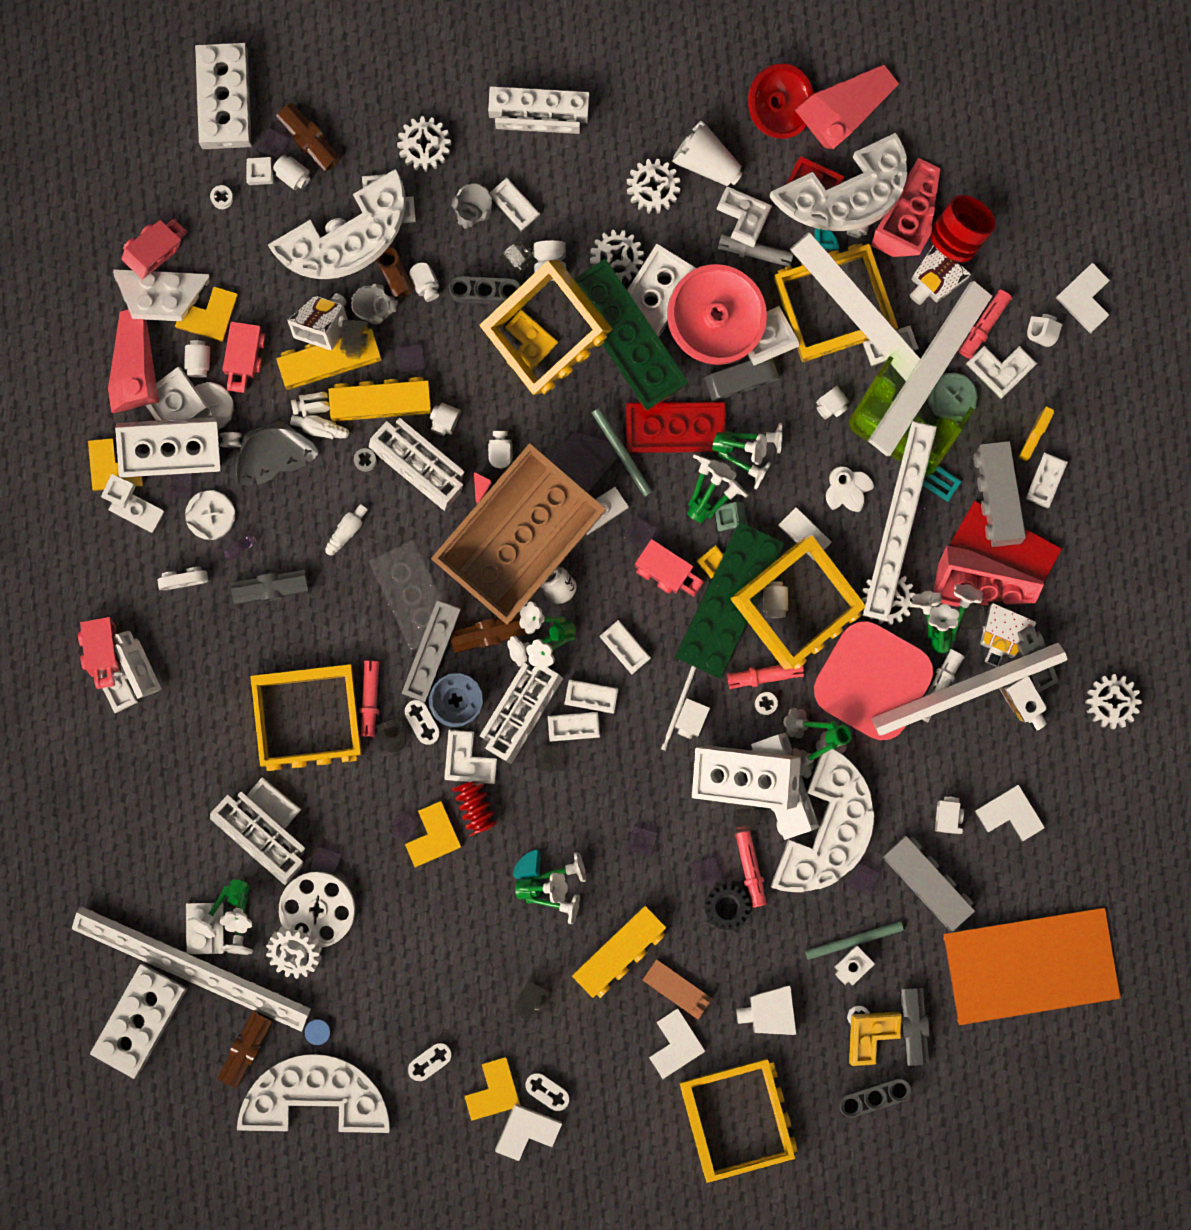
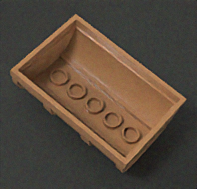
(518, 534)

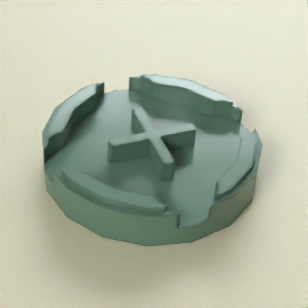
(952, 396)

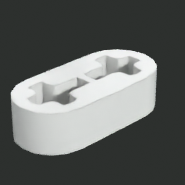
(416, 725)
(425, 1057)
(550, 1086)

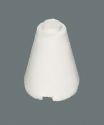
(707, 156)

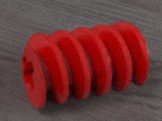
(474, 807)

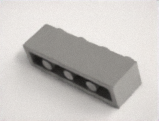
(1000, 494)
(928, 883)

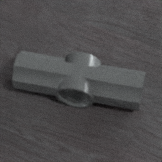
(269, 587)
(914, 1026)

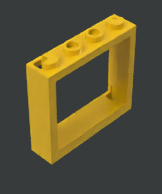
(788, 274)
(491, 326)
(761, 627)
(301, 760)
(782, 1121)

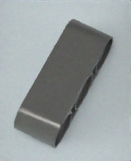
(475, 283)
(740, 379)
(887, 1097)

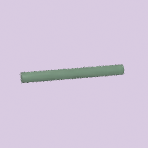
(621, 451)
(854, 940)

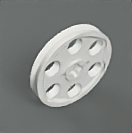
(326, 902)

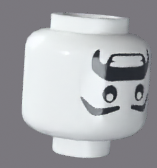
(559, 586)

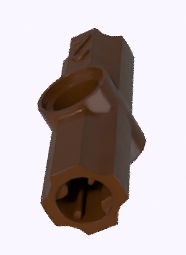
(308, 137)
(395, 274)
(486, 634)
(245, 1049)

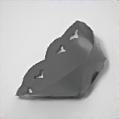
(270, 450)

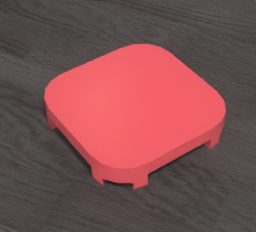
(870, 676)

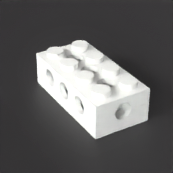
(209, 87)
(646, 284)
(160, 462)
(734, 788)
(121, 1022)

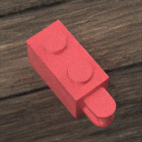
(153, 247)
(242, 354)
(666, 569)
(99, 650)

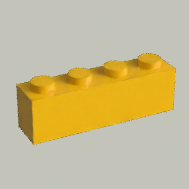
(320, 363)
(379, 400)
(618, 952)

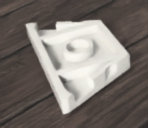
(160, 293)

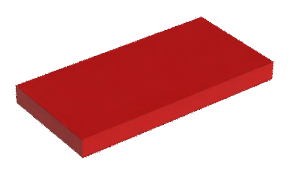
(674, 427)
(1033, 556)

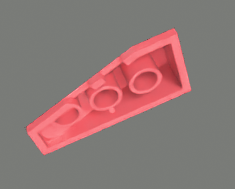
(843, 107)
(909, 222)
(132, 368)
(990, 577)

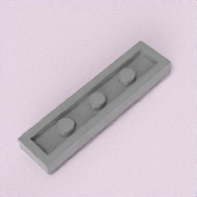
(431, 650)

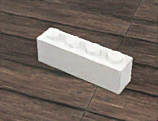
(798, 819)

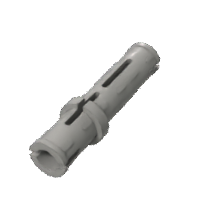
(758, 251)

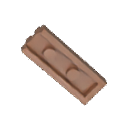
(677, 989)

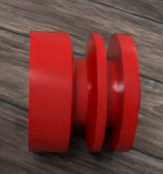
(962, 228)

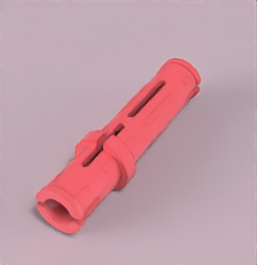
(979, 333)
(762, 675)
(369, 699)
(751, 869)

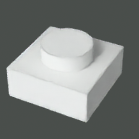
(260, 171)
(118, 491)

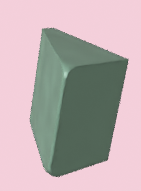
(729, 515)

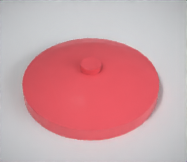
(716, 314)

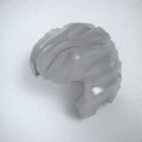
(472, 204)
(373, 304)

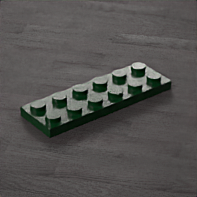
(632, 341)
(717, 619)

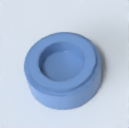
(317, 1032)

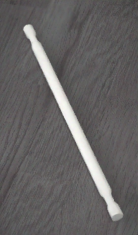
(679, 706)

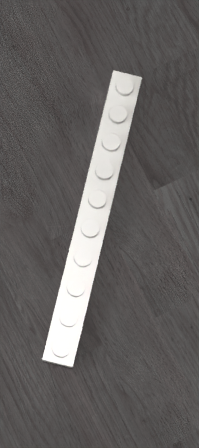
(191, 968)

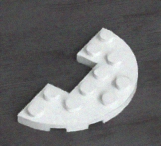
(855, 201)
(353, 243)
(841, 835)
(314, 1082)

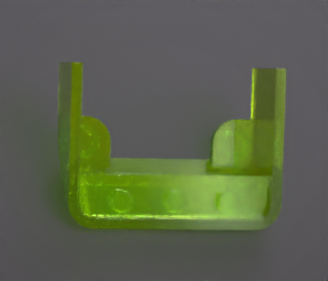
(876, 404)

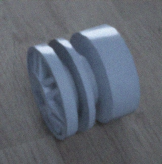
(461, 686)

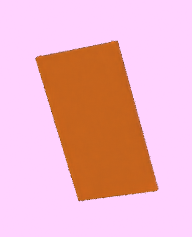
(1031, 966)

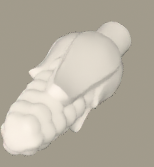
(319, 427)
(346, 529)

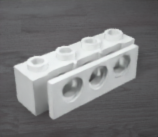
(538, 103)
(418, 462)
(528, 708)
(256, 840)

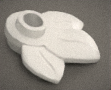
(850, 492)

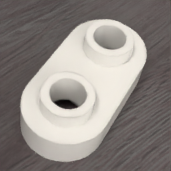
(172, 580)

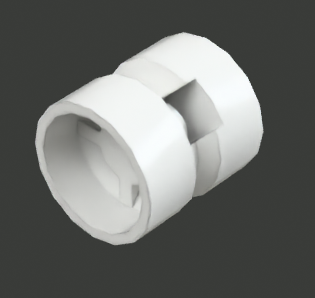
(549, 251)

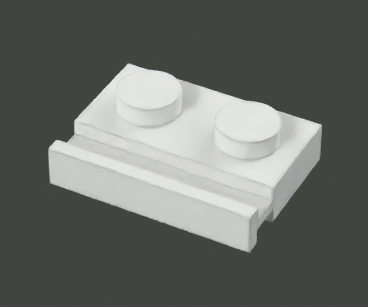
(197, 942)

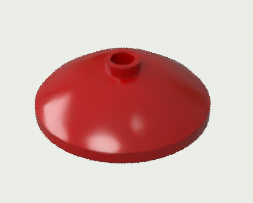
(789, 89)

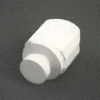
(424, 281)
(311, 404)
(500, 450)

